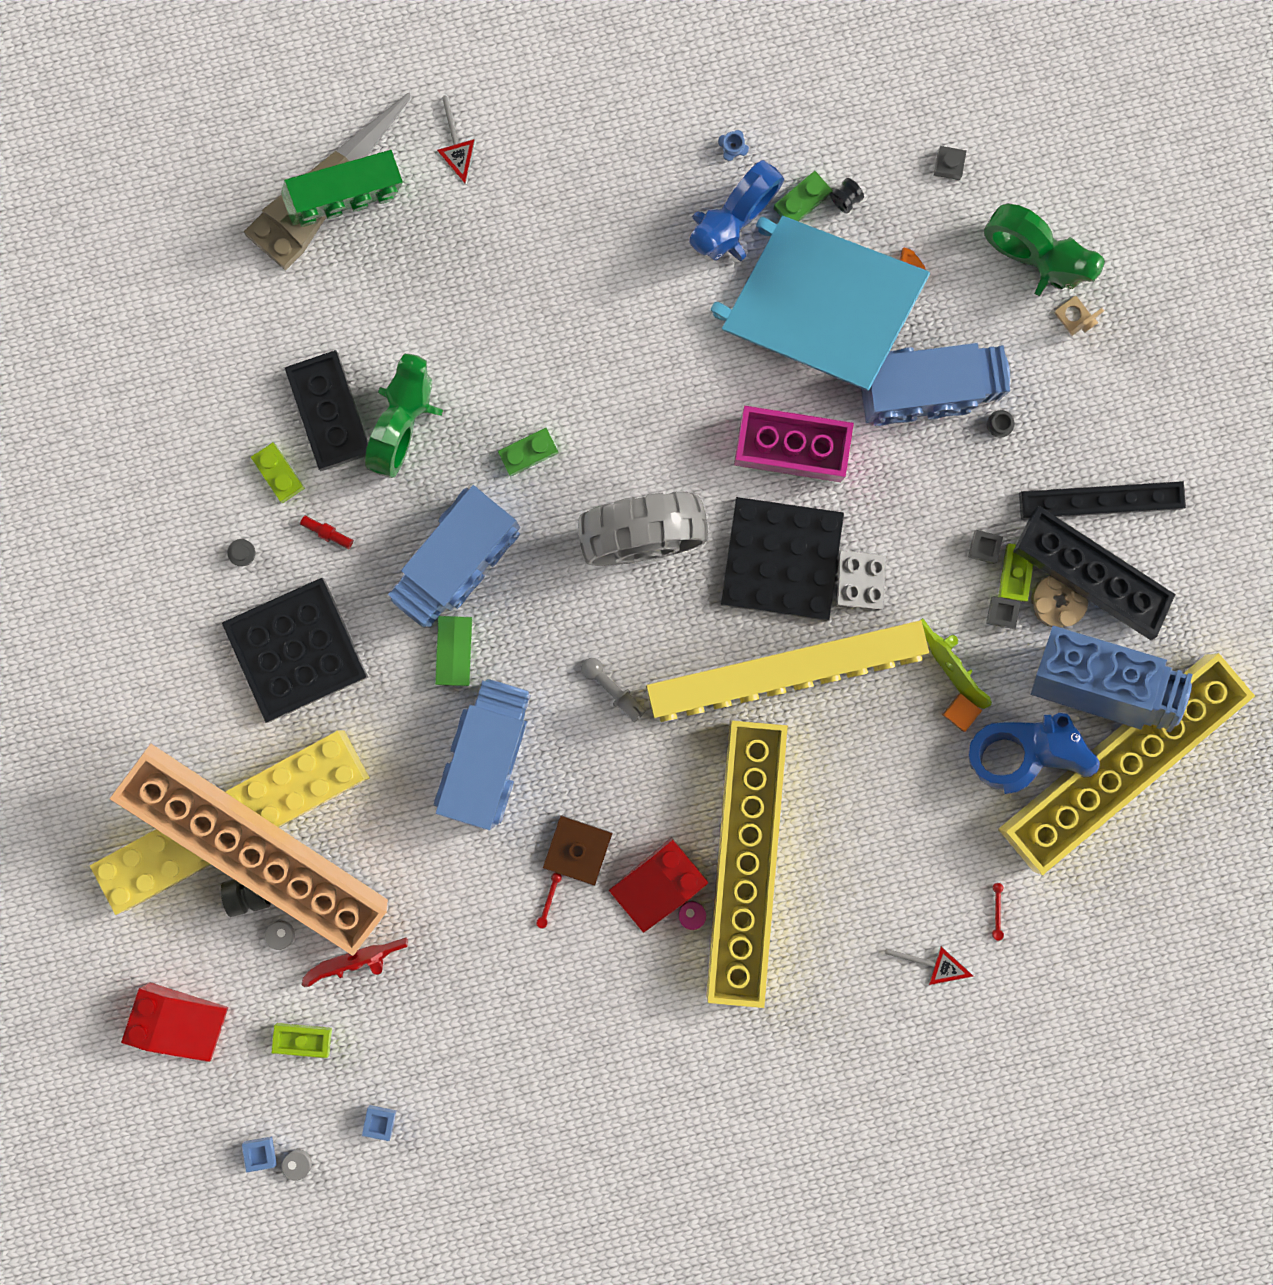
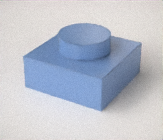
(379, 1123)
(259, 1154)

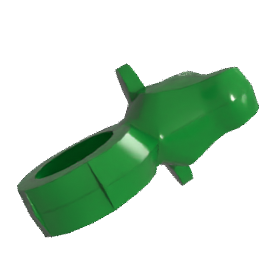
(1029, 240)
(407, 398)

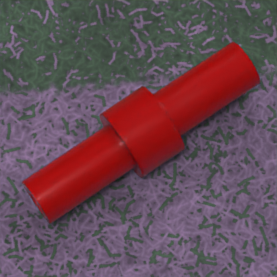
(326, 532)

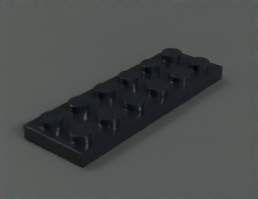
(1094, 573)

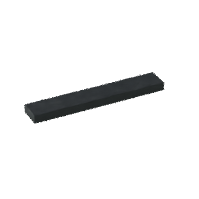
(1105, 499)

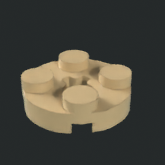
(1045, 607)

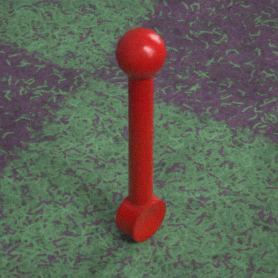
(542, 921)
(997, 934)

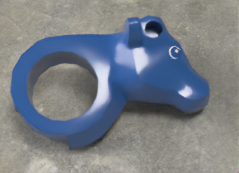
(720, 228)
(1047, 744)

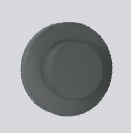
(1000, 423)
(241, 552)

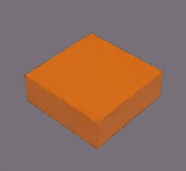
(962, 712)

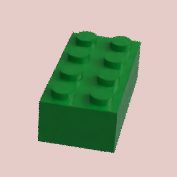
(341, 188)

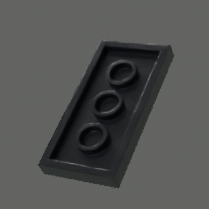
(327, 410)

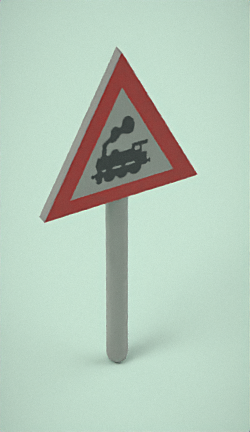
(458, 154)
(945, 968)

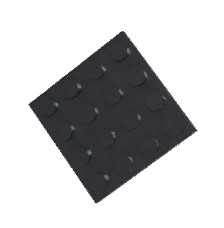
(782, 558)
(294, 650)

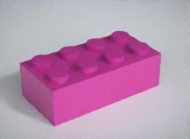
(793, 444)

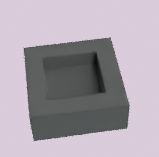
(950, 163)
(985, 546)
(1003, 612)

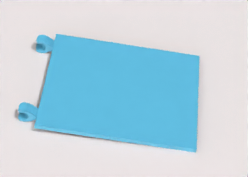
(824, 301)

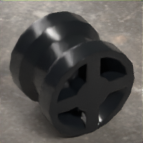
(847, 195)

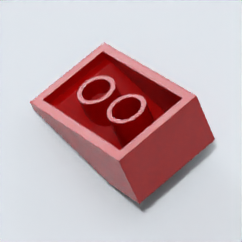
(658, 885)
(174, 1023)

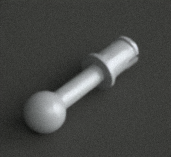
(593, 669)

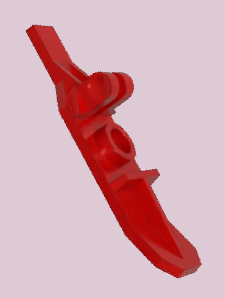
(370, 955)

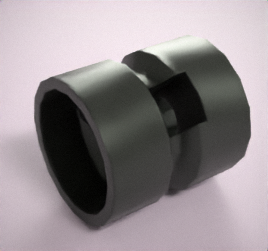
(238, 899)

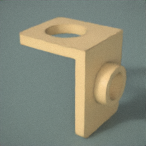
(1085, 321)

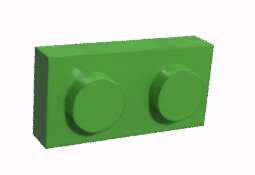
(803, 197)
(528, 452)

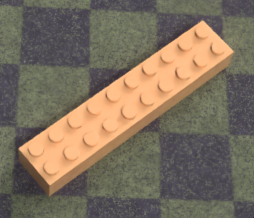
(250, 849)

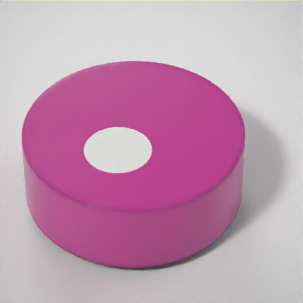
(692, 915)

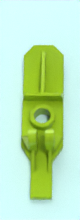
(953, 667)

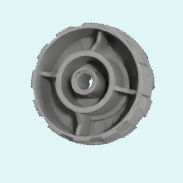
(642, 528)

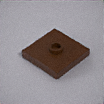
(577, 850)

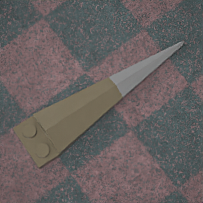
(274, 229)

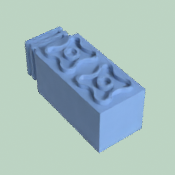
(936, 383)
(453, 558)
(1111, 681)
(485, 750)

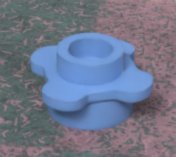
(733, 137)

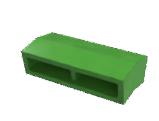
(453, 651)

